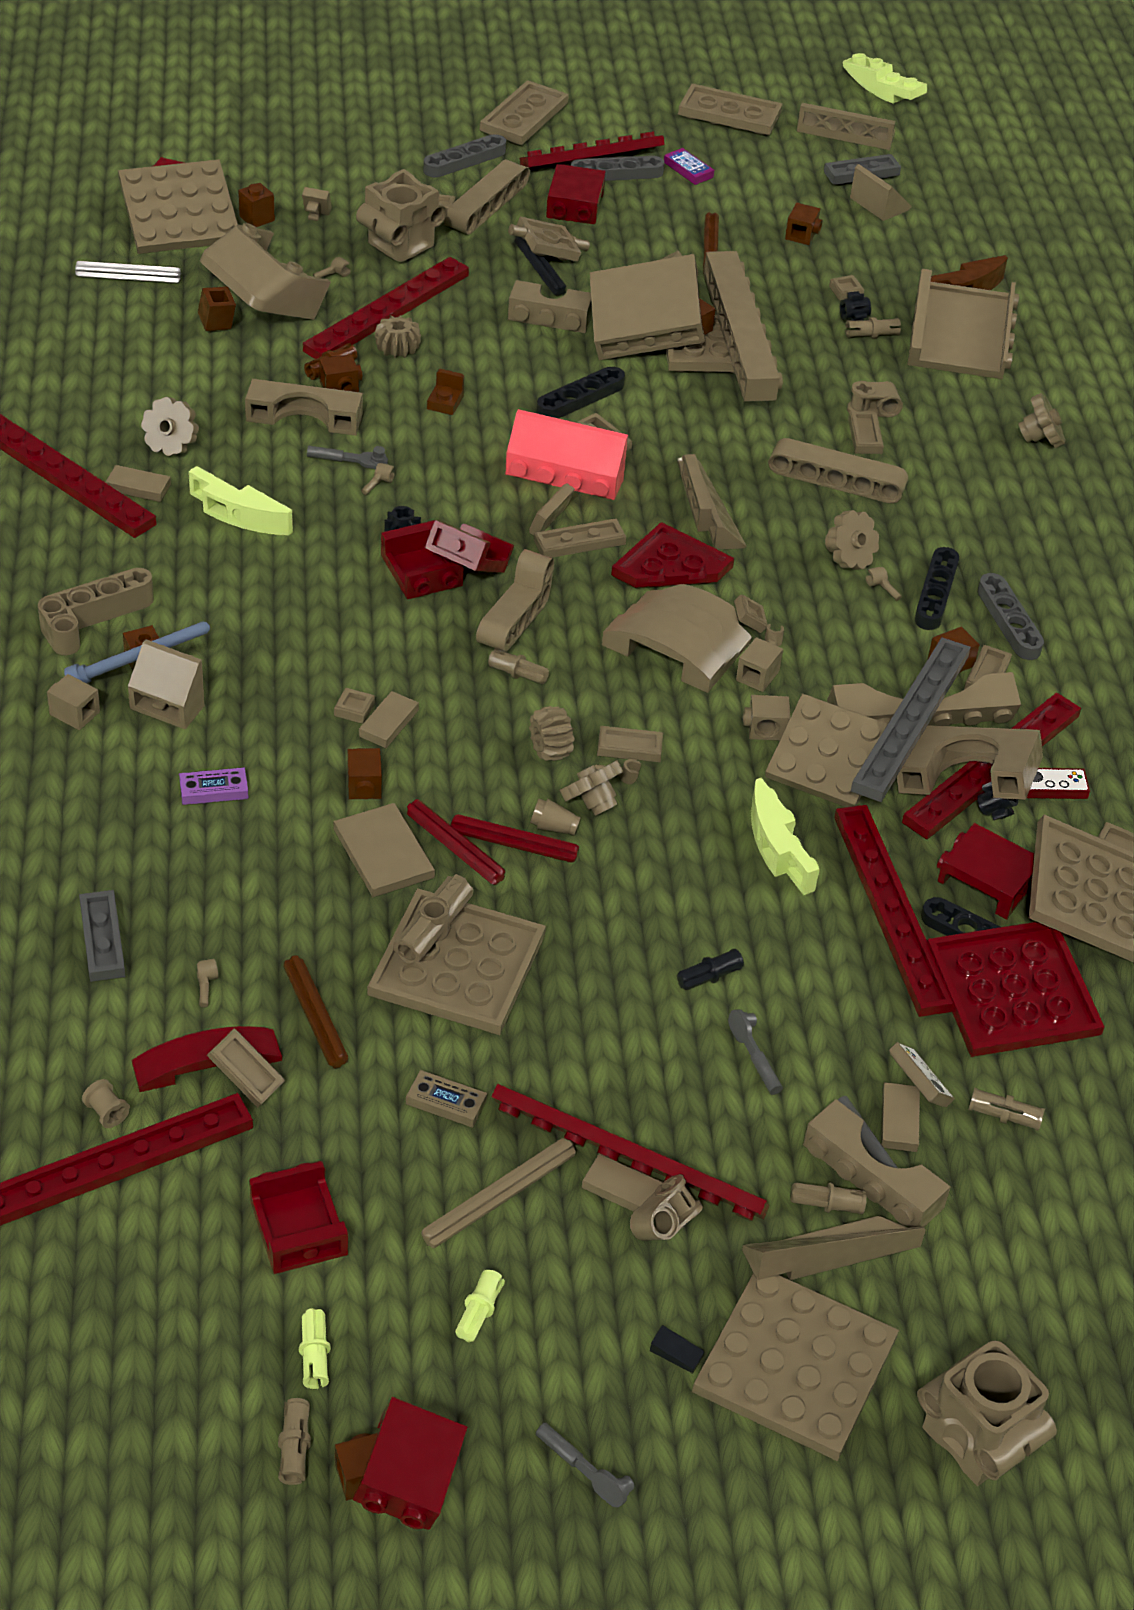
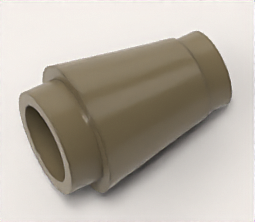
(554, 818)

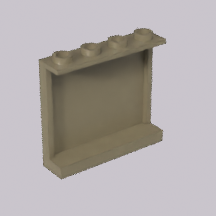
(646, 307)
(962, 328)

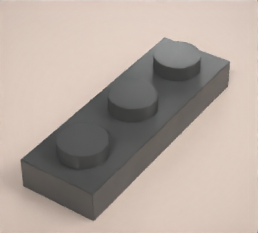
(843, 171)
(102, 935)

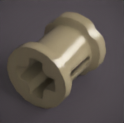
(106, 1103)

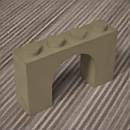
(1011, 751)

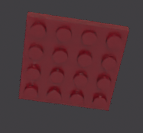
(1015, 988)

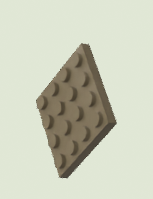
(177, 205)
(1083, 887)
(469, 973)
(796, 1363)

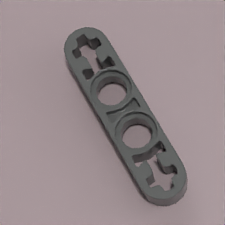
(464, 155)
(625, 167)
(1016, 614)

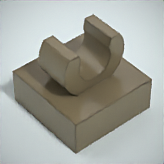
(316, 202)

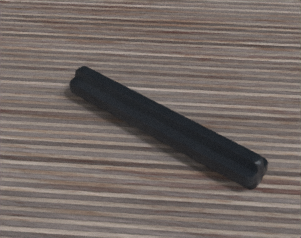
(543, 268)

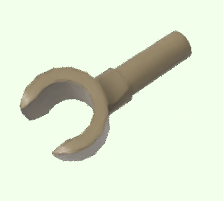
(338, 265)
(382, 473)
(880, 577)
(774, 637)
(630, 771)
(207, 971)

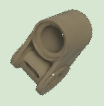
(875, 397)
(669, 1206)

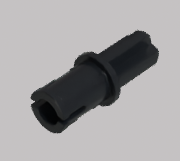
(710, 969)

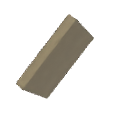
(383, 849)

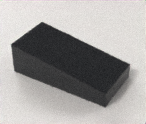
(676, 1349)

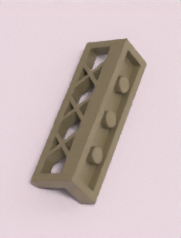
(845, 127)

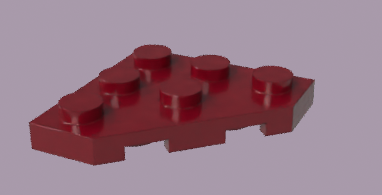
(671, 559)

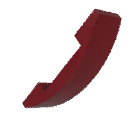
(189, 1054)

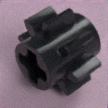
(855, 307)
(400, 517)
(997, 807)

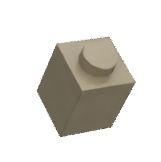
(759, 664)
(73, 701)

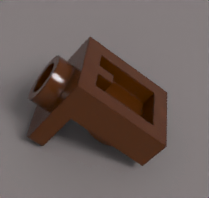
(447, 392)

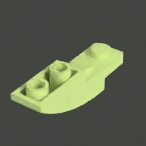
(881, 80)
(242, 507)
(774, 836)

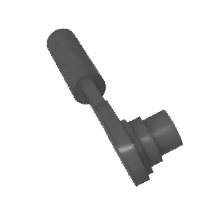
(365, 459)
(741, 1027)
(607, 1486)

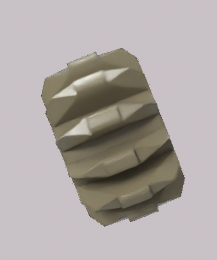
(397, 336)
(551, 733)

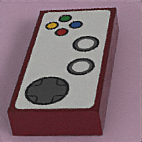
(1060, 784)

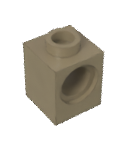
(767, 717)

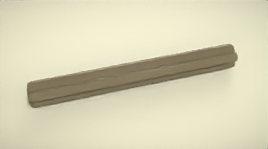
(498, 1193)

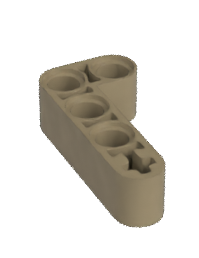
(92, 603)
(519, 603)

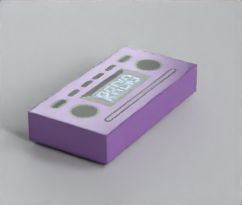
(213, 786)

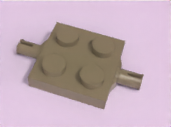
(549, 239)

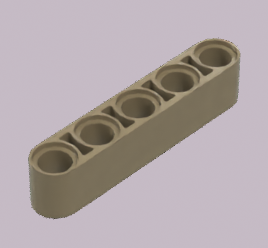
(487, 196)
(838, 470)

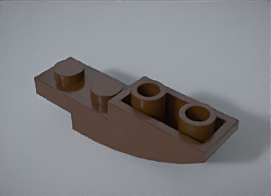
(976, 274)

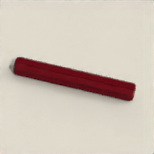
(515, 838)
(456, 842)

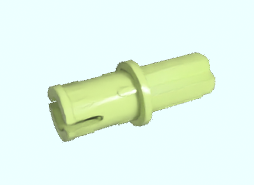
(479, 1305)
(314, 1348)

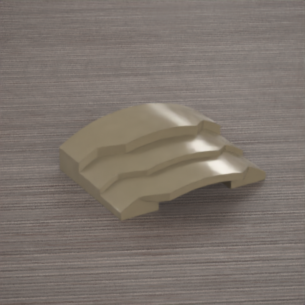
(685, 626)

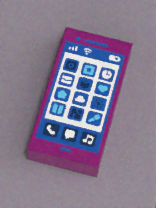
(689, 166)

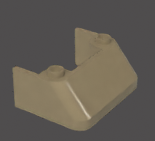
(260, 279)

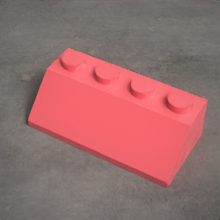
(568, 453)

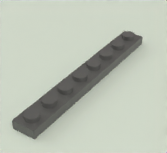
(910, 720)

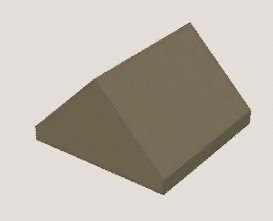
(876, 195)

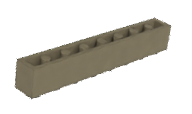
(742, 326)

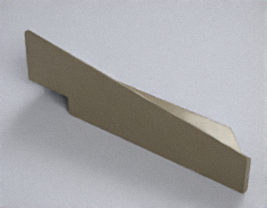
(707, 506)
(831, 1248)

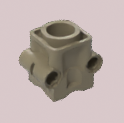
(401, 215)
(987, 1412)

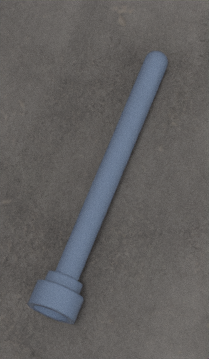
(85, 672)

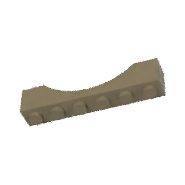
(988, 699)

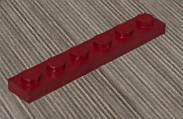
(581, 150)

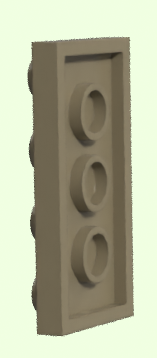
(730, 109)
(524, 112)

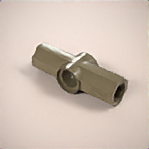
(433, 919)

